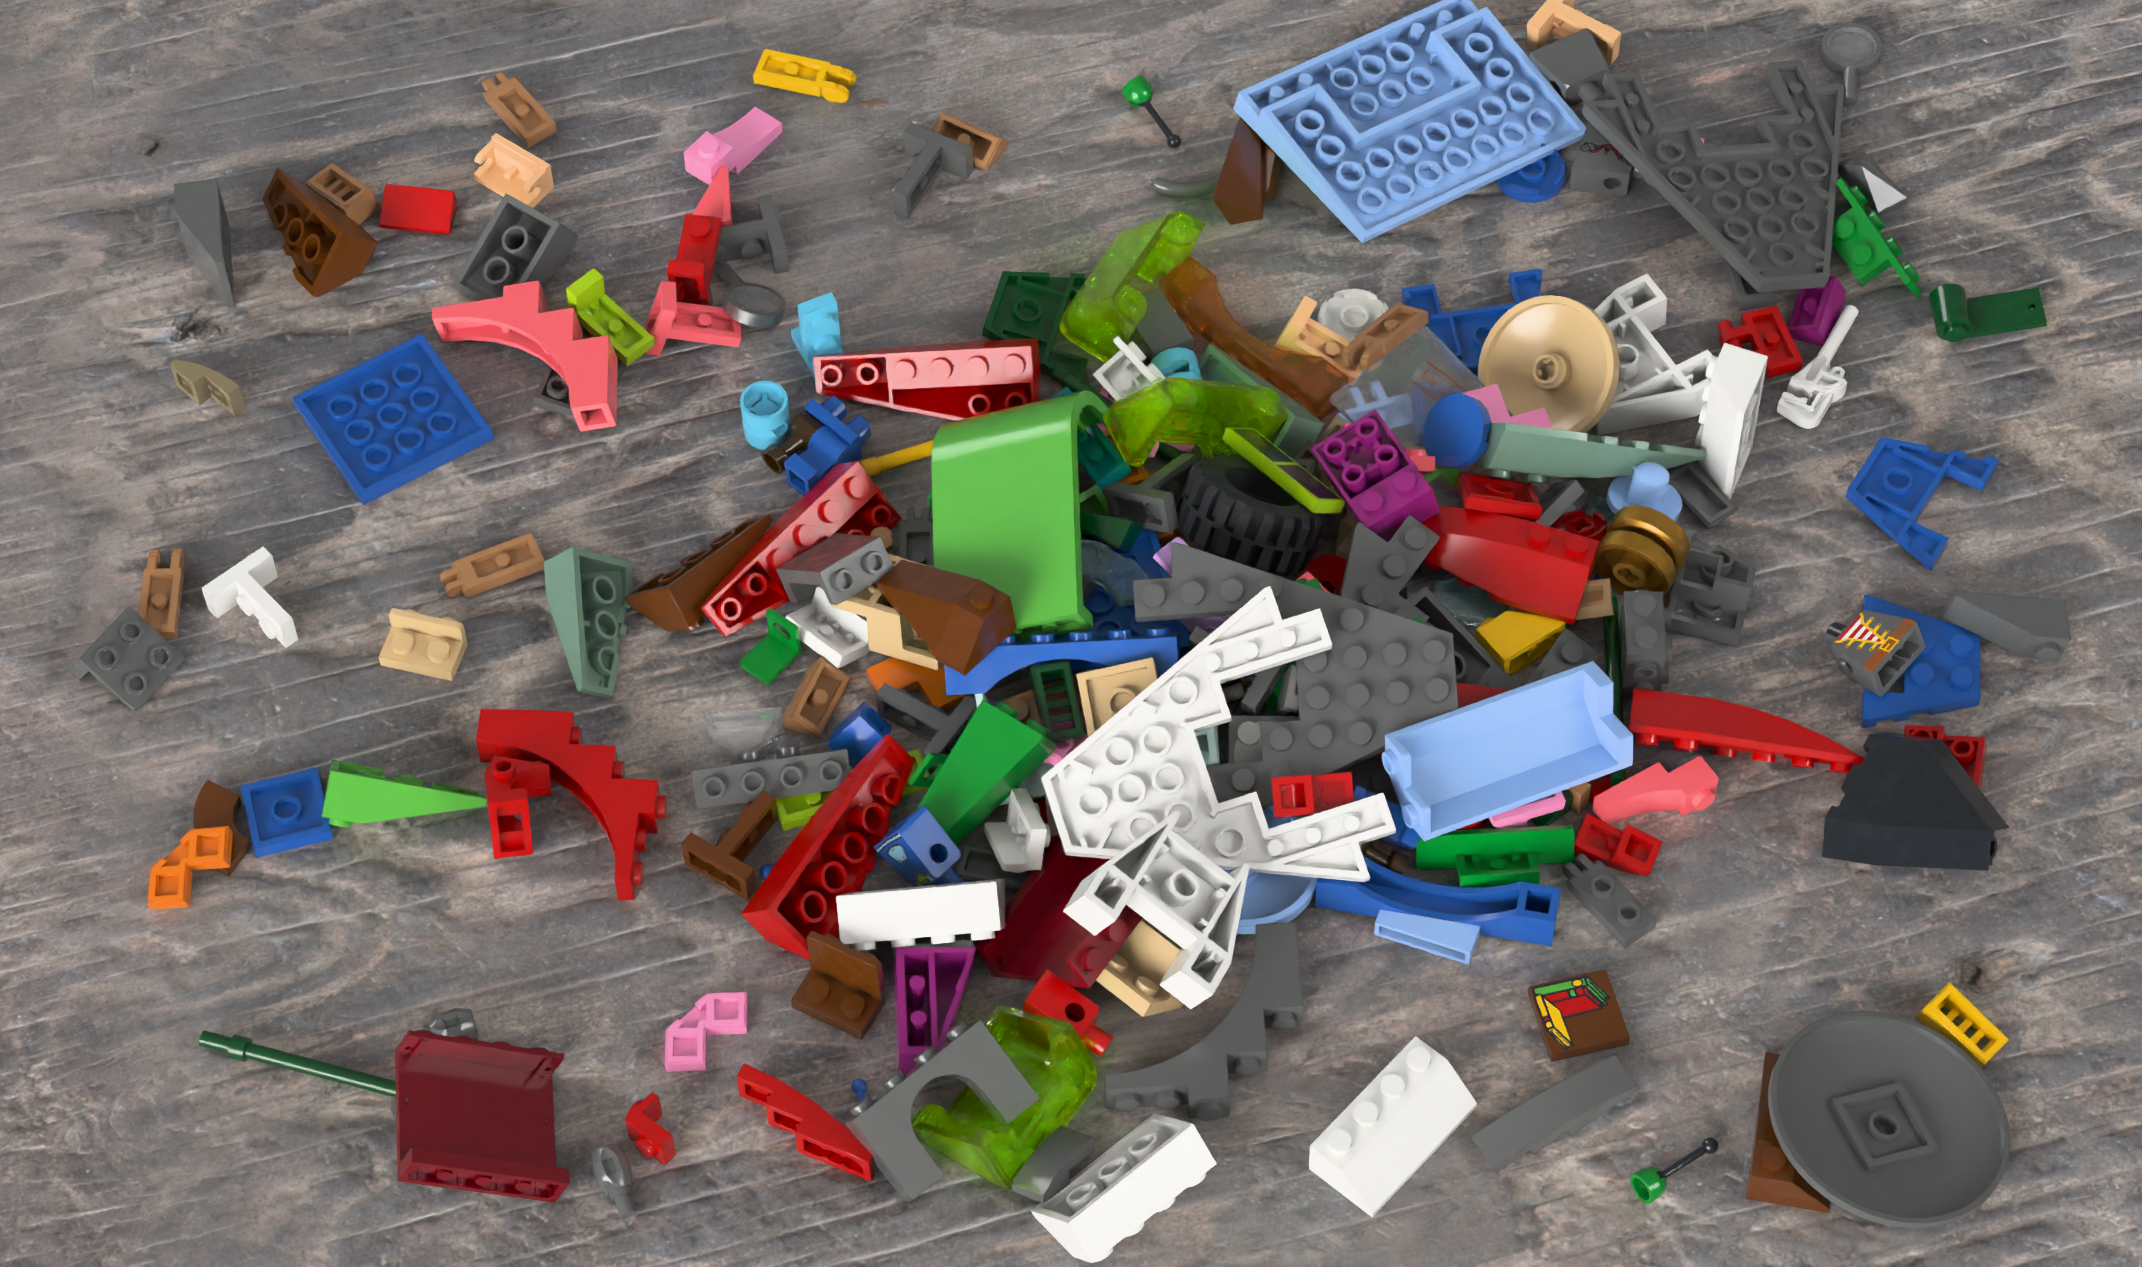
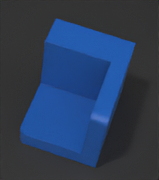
(859, 733)

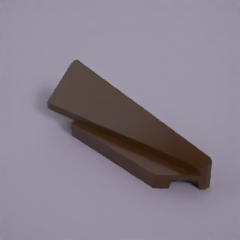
(1247, 176)

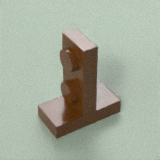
(725, 860)

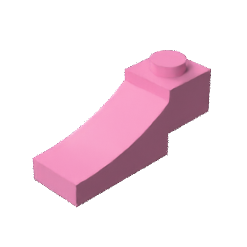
(732, 146)

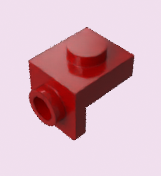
(646, 1134)

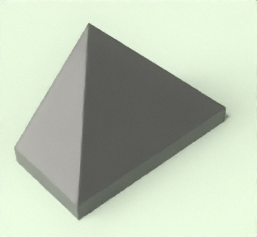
(1873, 182)

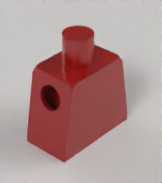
(1060, 1001)

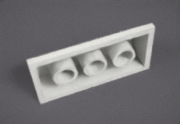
(1730, 414)
(921, 912)
(1392, 1127)
(1126, 1187)

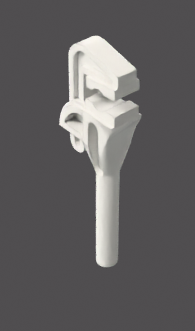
(1816, 380)

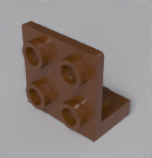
(841, 986)

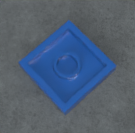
(286, 812)

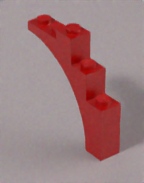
(591, 772)

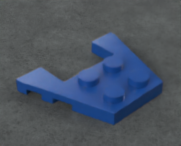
(1467, 329)
(1900, 483)
(1938, 680)

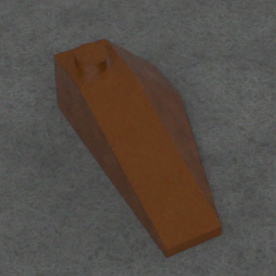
(951, 612)

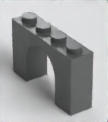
(886, 1124)

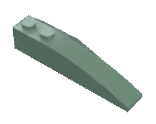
(1571, 454)

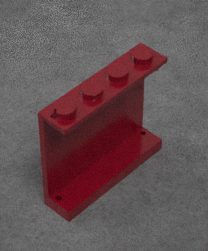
(1044, 936)
(477, 1116)

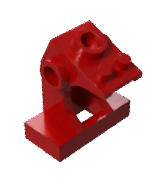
(507, 790)

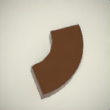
(218, 808)

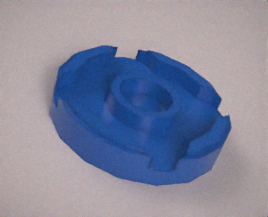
(1537, 181)
(1457, 431)

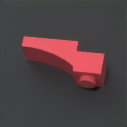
(1654, 790)

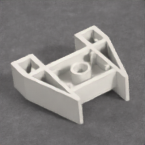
(1649, 382)
(1178, 895)

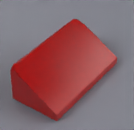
(418, 209)

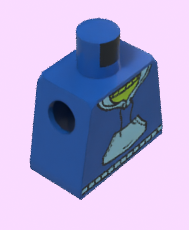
(921, 850)

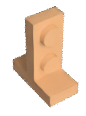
(1562, 20)
(1311, 338)

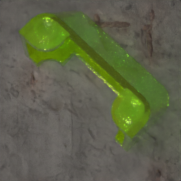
(1106, 301)
(1190, 415)
(1056, 1069)

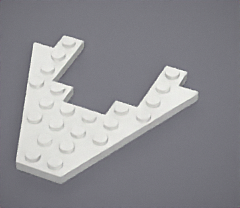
(1151, 765)

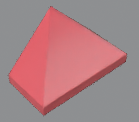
(717, 198)

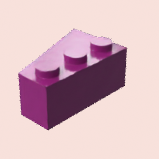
(928, 997)

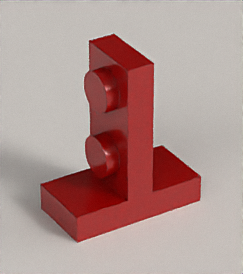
(696, 259)

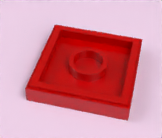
(1498, 496)

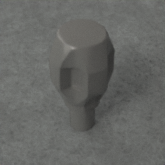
(453, 1023)
(614, 1177)

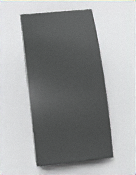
(1049, 1165)

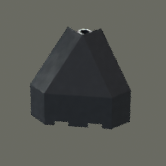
(1911, 809)

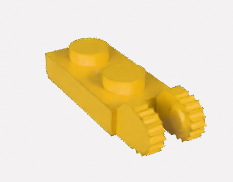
(804, 75)

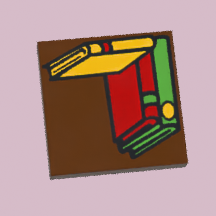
(1578, 1015)

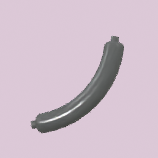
(1184, 189)

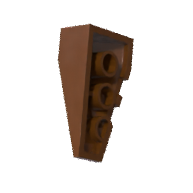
(318, 236)
(676, 597)
(1770, 1172)

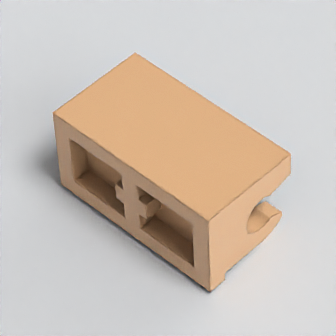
(513, 171)

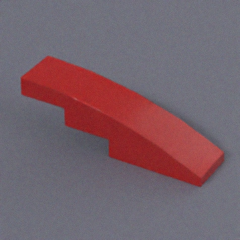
(815, 1129)

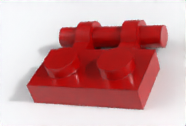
(1767, 336)

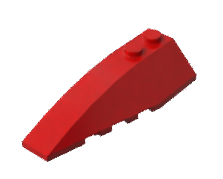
(1514, 560)
(831, 852)

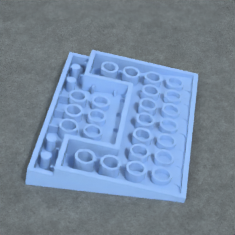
(1410, 116)

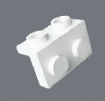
(1126, 372)
(831, 631)
(1022, 838)

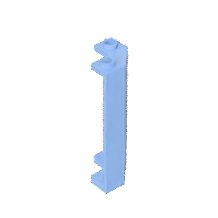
(1507, 751)

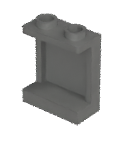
(838, 564)

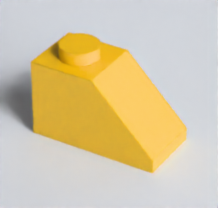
(1518, 638)

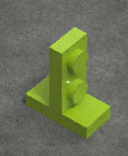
(604, 317)

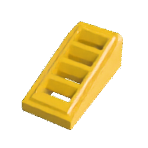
(1971, 1016)

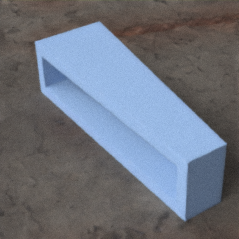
(1429, 934)

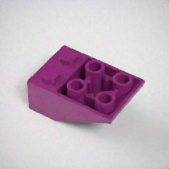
(1375, 476)

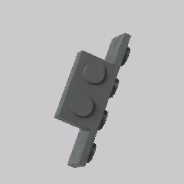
(779, 775)

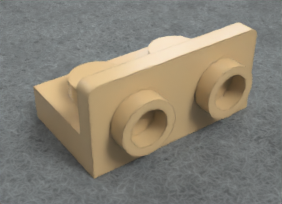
(424, 644)

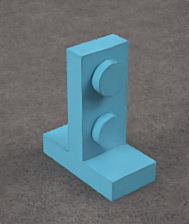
(818, 329)

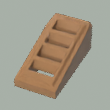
(345, 194)

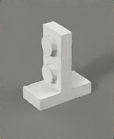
(244, 586)

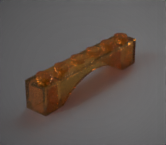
(1196, 300)

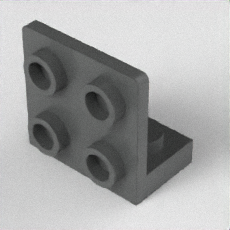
(129, 659)

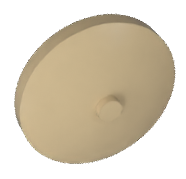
(1553, 358)

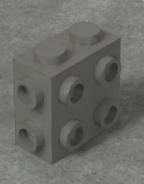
(1644, 641)

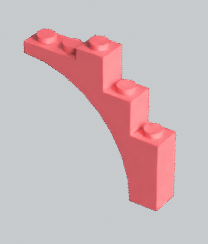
(555, 337)

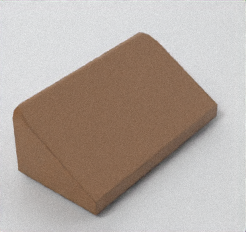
(986, 146)
(815, 699)

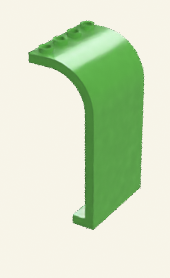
(1013, 507)

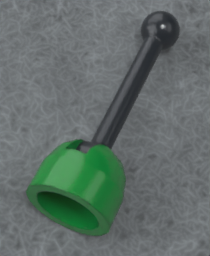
(1139, 94)
(1651, 1182)

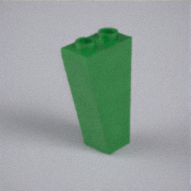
(984, 766)

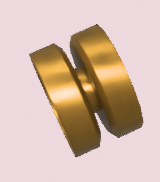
(1641, 550)

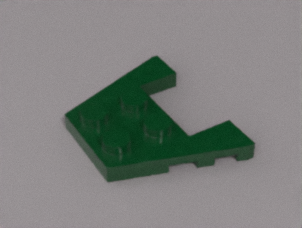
(1031, 308)

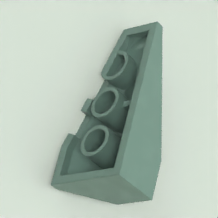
(1297, 427)
(589, 614)

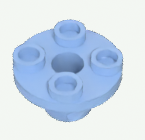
(1646, 488)

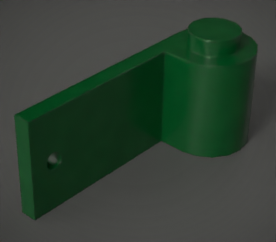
(1966, 318)

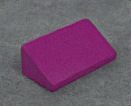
(1817, 312)

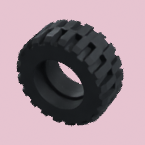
(1247, 517)

